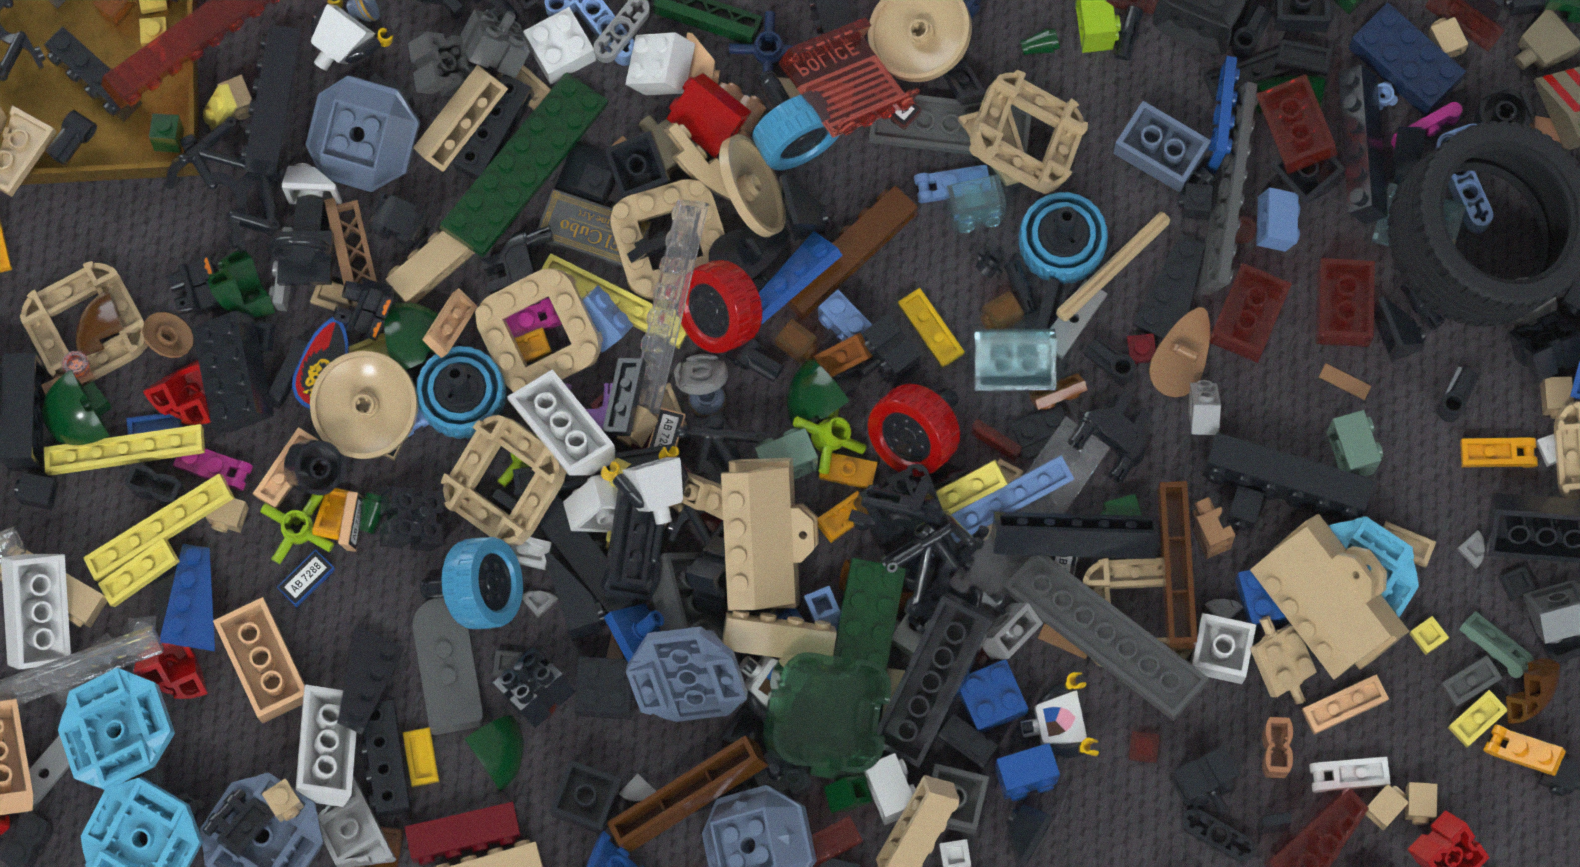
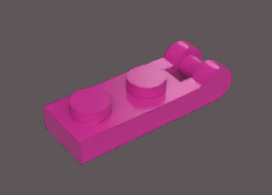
(1446, 115)
(528, 320)
(212, 463)

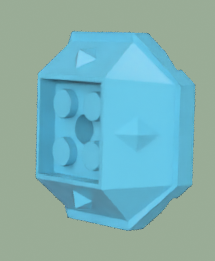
(1390, 551)
(95, 716)
(134, 808)

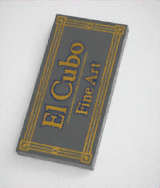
(584, 227)

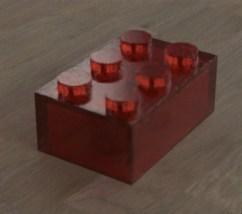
(1296, 124)
(1345, 302)
(1250, 312)

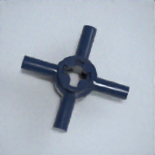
(769, 36)

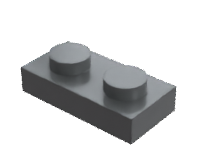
(1471, 681)

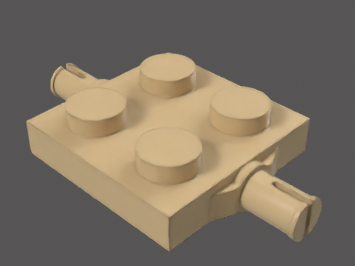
(1283, 660)

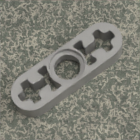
(604, 39)

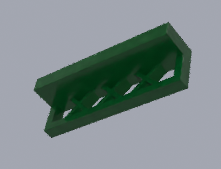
(709, 22)

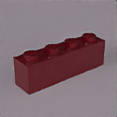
(463, 832)

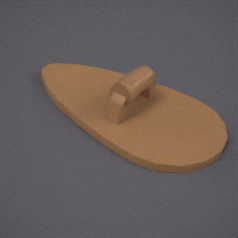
(1181, 355)

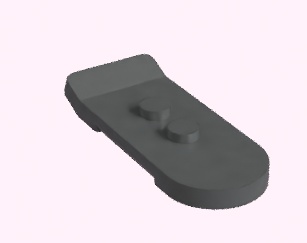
(446, 670)

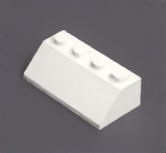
(563, 425)
(35, 609)
(324, 749)

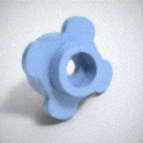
(1389, 99)

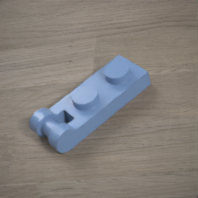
(943, 179)

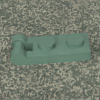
(1497, 644)

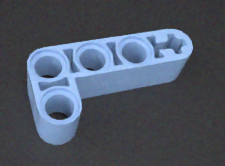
(595, 22)
(1469, 182)

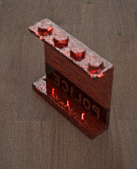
(845, 79)

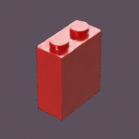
(708, 113)

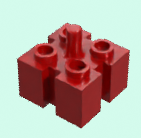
(1448, 845)

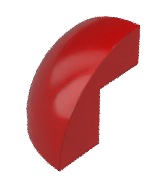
(181, 395)
(174, 671)

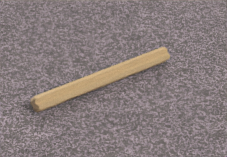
(1113, 266)

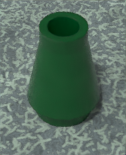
(1041, 42)
(370, 513)

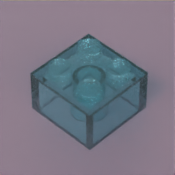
(975, 203)

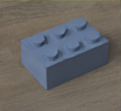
(1162, 146)

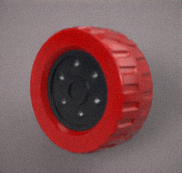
(722, 306)
(915, 427)

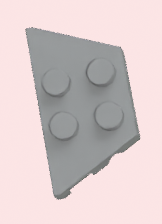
(354, 832)

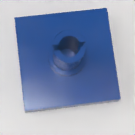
(632, 625)

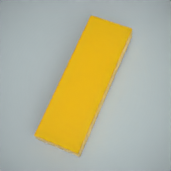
(931, 327)

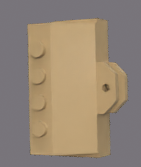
(764, 534)
(1331, 596)

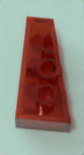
(1323, 836)

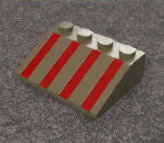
(1562, 100)

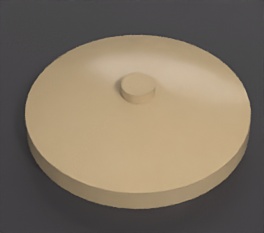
(920, 36)
(752, 186)
(364, 404)

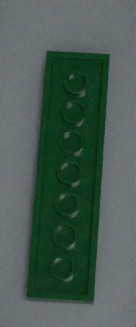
(523, 164)
(866, 623)

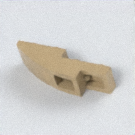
(693, 162)
(703, 495)

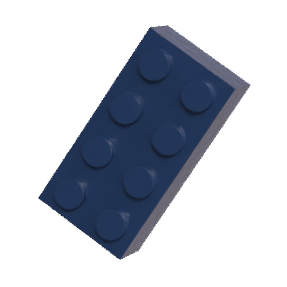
(1406, 59)

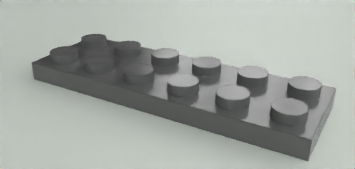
(939, 127)

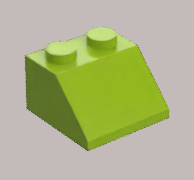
(1097, 25)

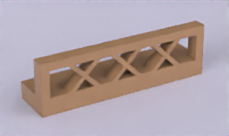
(342, 247)

